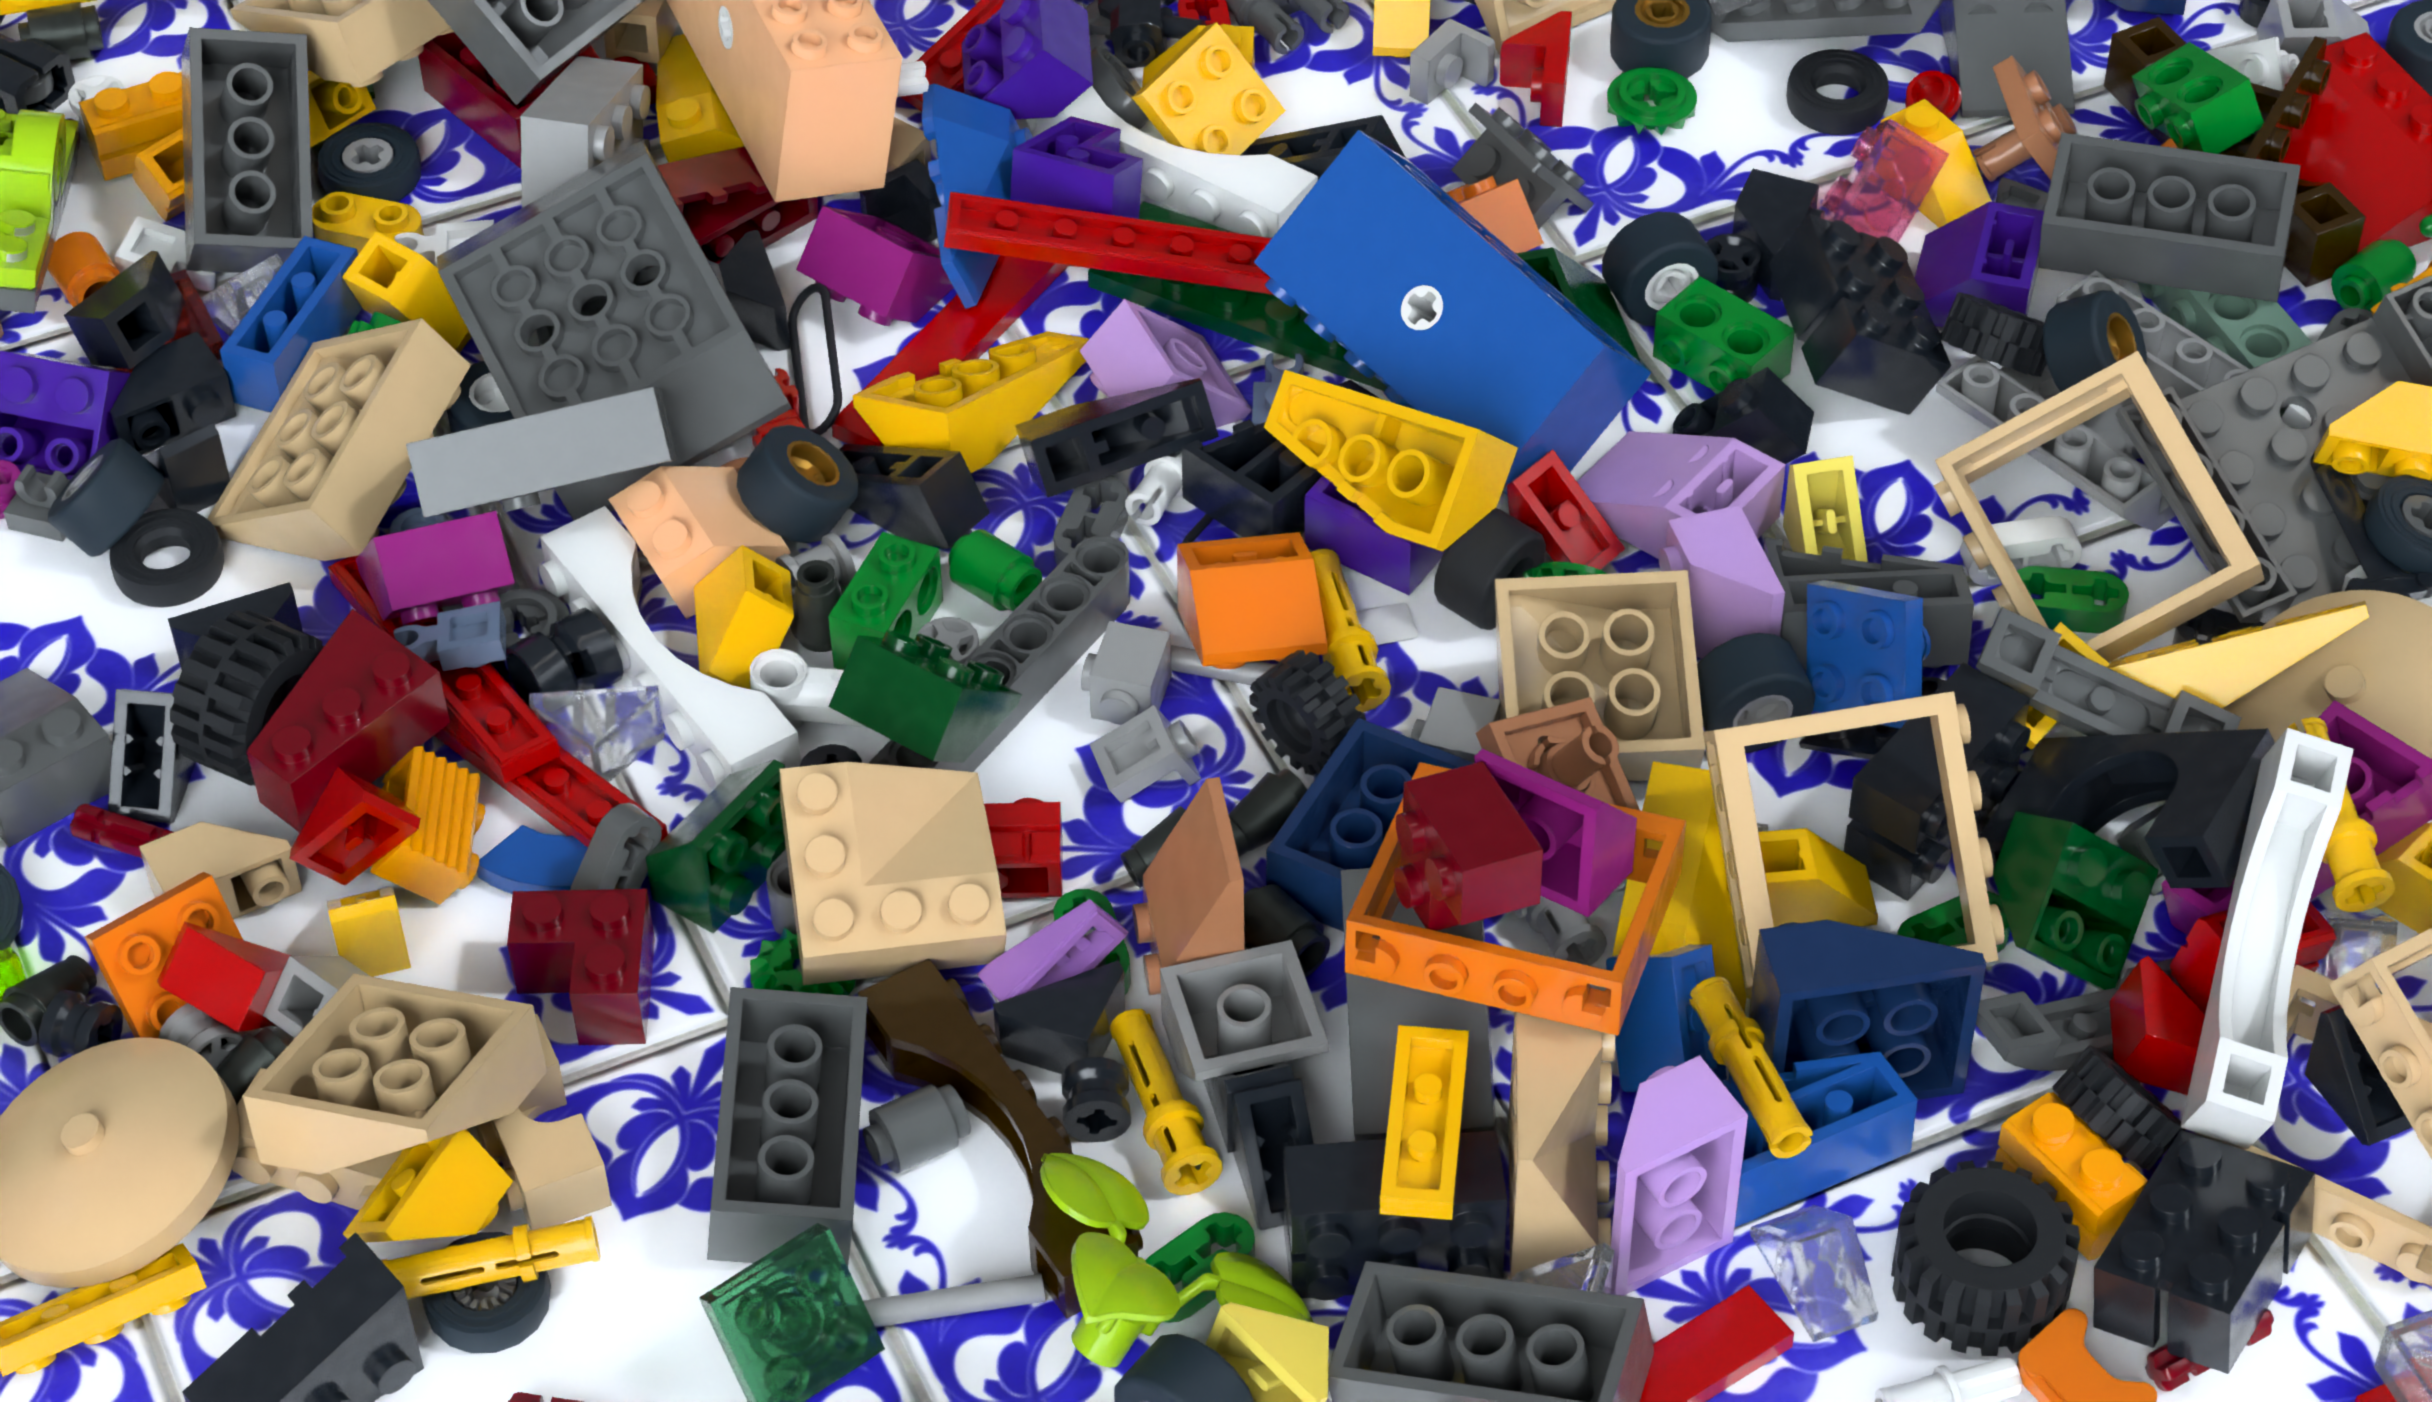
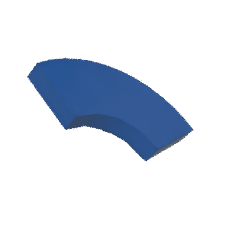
(532, 862)

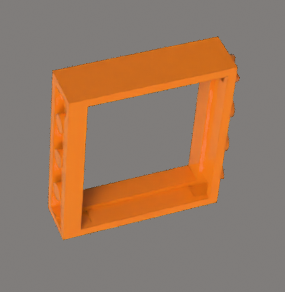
(1506, 975)

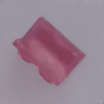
(1886, 181)

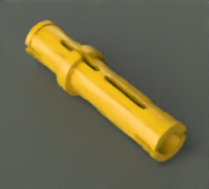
(1739, 1046)
(497, 1258)

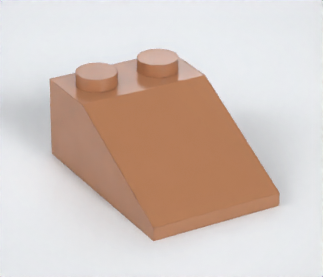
(1192, 890)

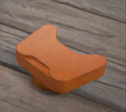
(2061, 1369)

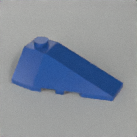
(974, 159)

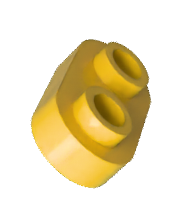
(354, 218)

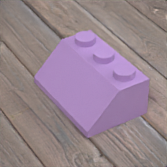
(1676, 1174)

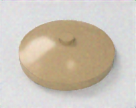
(2372, 669)
(112, 1160)

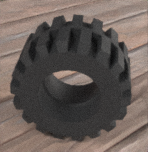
(235, 687)
(1992, 1213)

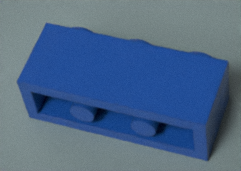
(298, 307)

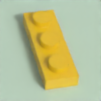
(1424, 1122)
(97, 1311)

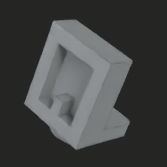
(1446, 56)
(1144, 753)

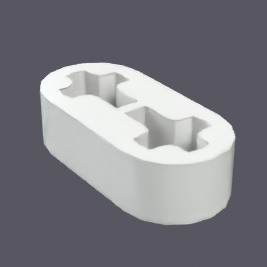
(2030, 542)

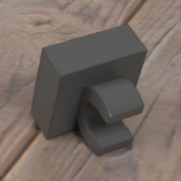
(33, 501)

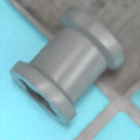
(830, 550)
(1566, 932)

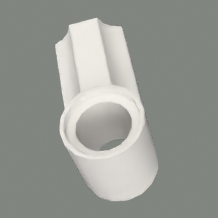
(795, 689)

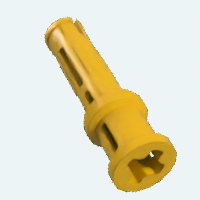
(1349, 646)
(2351, 850)
(1170, 1122)

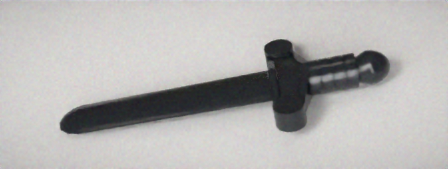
(2350, 512)

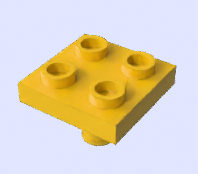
(1209, 97)

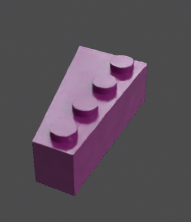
(2389, 791)

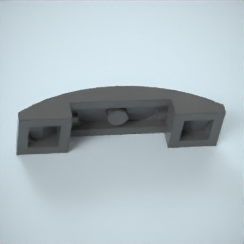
(2084, 692)
(2053, 1032)

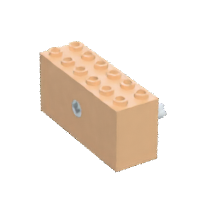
(804, 87)

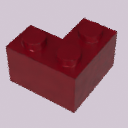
(1464, 850)
(595, 950)

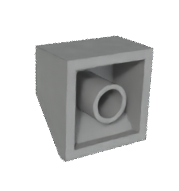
(1240, 1012)

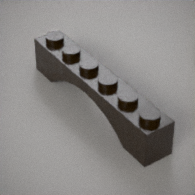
(2324, 222)
(928, 1037)

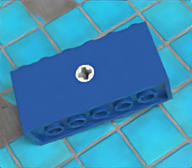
(1445, 310)

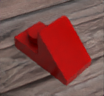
(1540, 61)
(1559, 509)

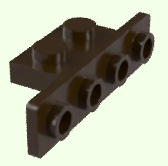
(2285, 108)

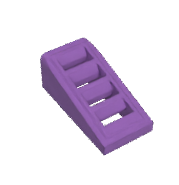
(1054, 952)

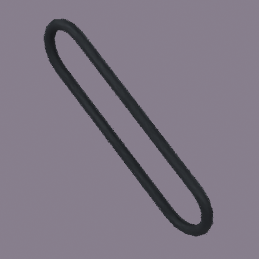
(832, 354)

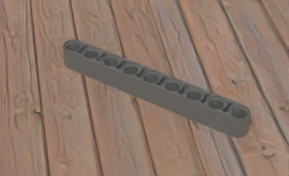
(1032, 652)

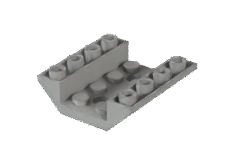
(2098, 452)

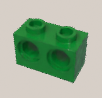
(2197, 100)
(1720, 337)
(892, 591)

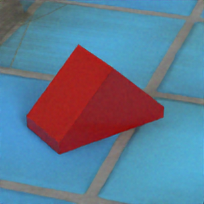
(352, 828)
(223, 976)
(2155, 1028)

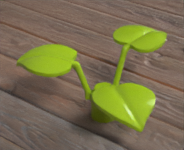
(1121, 1291)

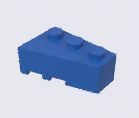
(1857, 1119)

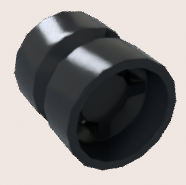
(572, 658)

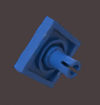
(1863, 646)

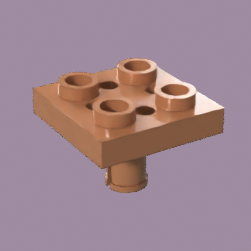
(2035, 122)
(1571, 750)

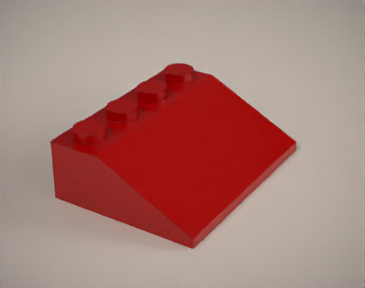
(2370, 140)

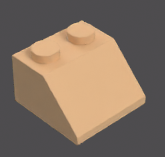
(690, 524)

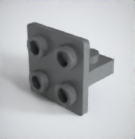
(1515, 152)

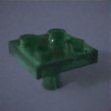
(792, 1320)

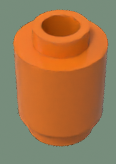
(80, 266)

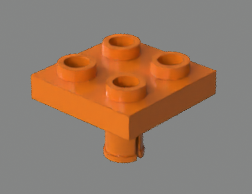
(138, 944)

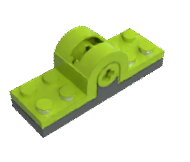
(35, 181)

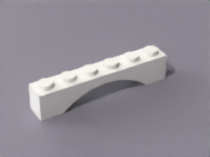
(1225, 190)
(721, 724)
(2245, 1022)

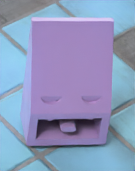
(1679, 475)

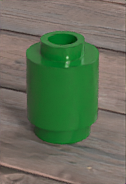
(2372, 273)
(992, 570)

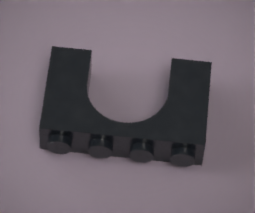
(2199, 774)

